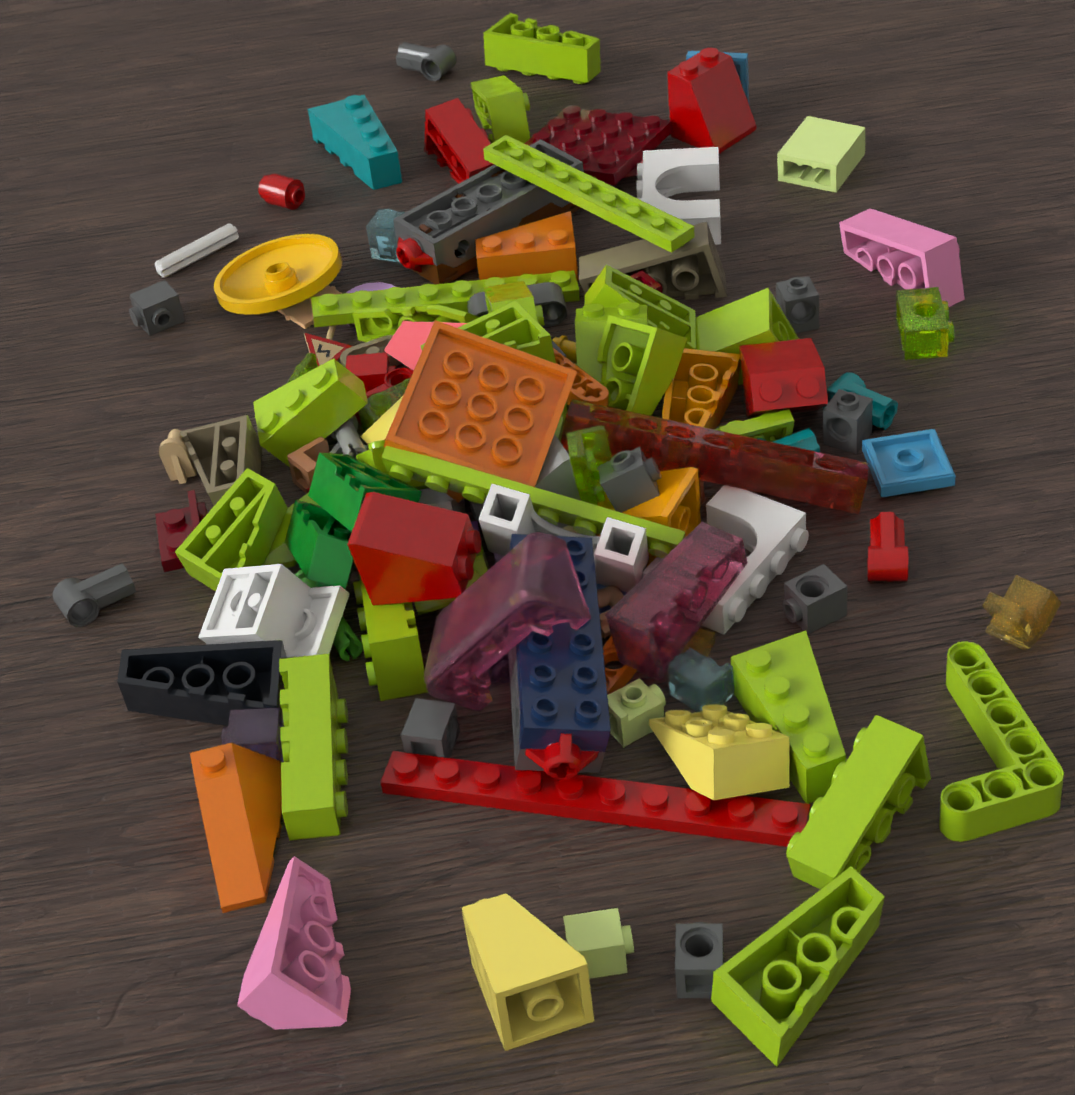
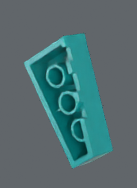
(358, 139)

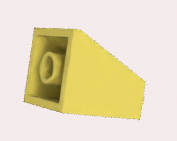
(525, 972)

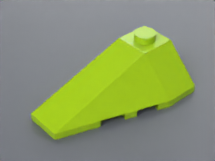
(385, 321)
(637, 363)

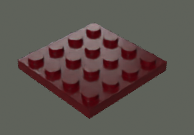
(603, 140)

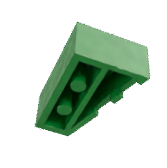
(343, 481)

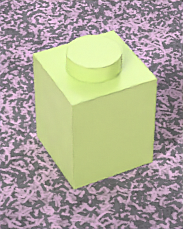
(600, 940)

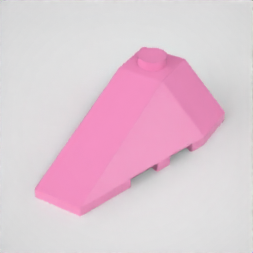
(295, 963)

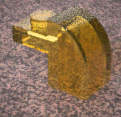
(1022, 613)

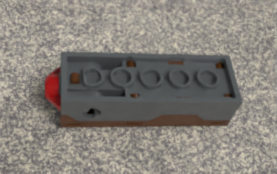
(441, 233)

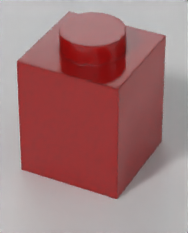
(370, 368)

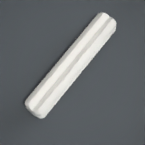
(196, 250)

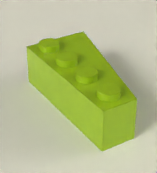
(784, 689)
(794, 966)

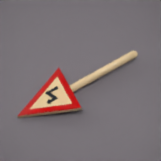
(325, 348)

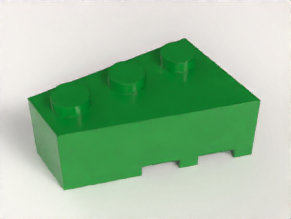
(320, 545)

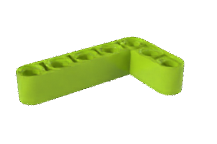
(1027, 774)

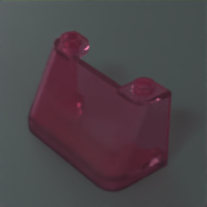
(518, 595)

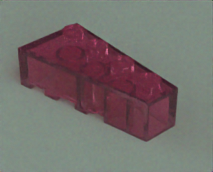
(675, 599)

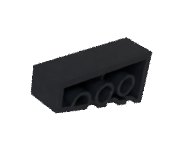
(202, 679)

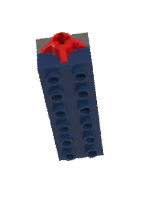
(561, 686)

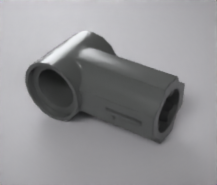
(429, 61)
(83, 599)

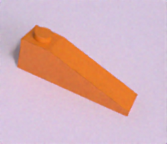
(241, 819)

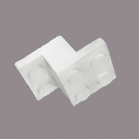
(271, 606)

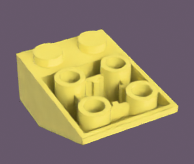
(724, 751)

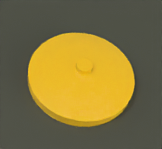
(278, 274)

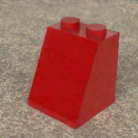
(708, 101)
(782, 377)
(412, 550)

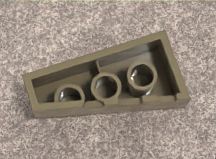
(685, 272)

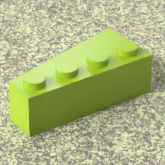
(541, 50)
(393, 646)
(312, 748)
(860, 802)

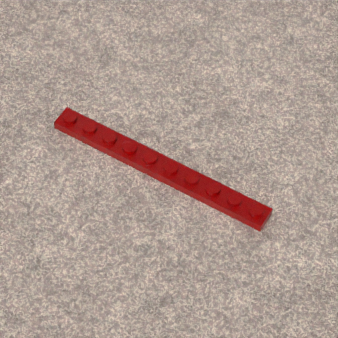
(594, 799)

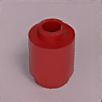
(282, 191)

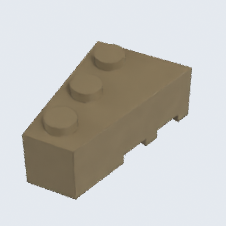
(223, 453)

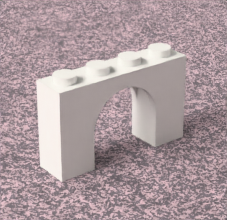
(678, 172)
(771, 535)
(618, 552)

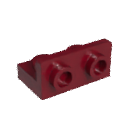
(175, 527)

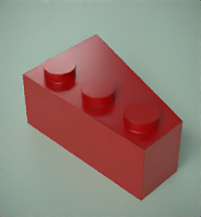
(455, 139)

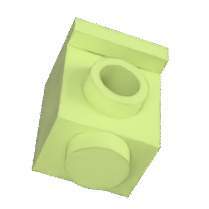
(631, 710)

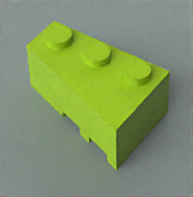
(308, 408)
(235, 530)

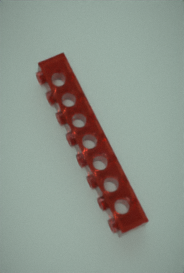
(728, 457)

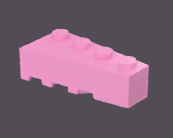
(904, 253)

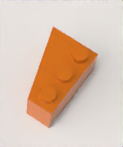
(529, 249)

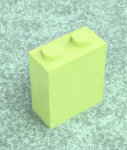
(821, 154)

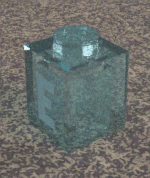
(382, 235)

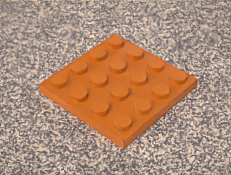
(481, 405)

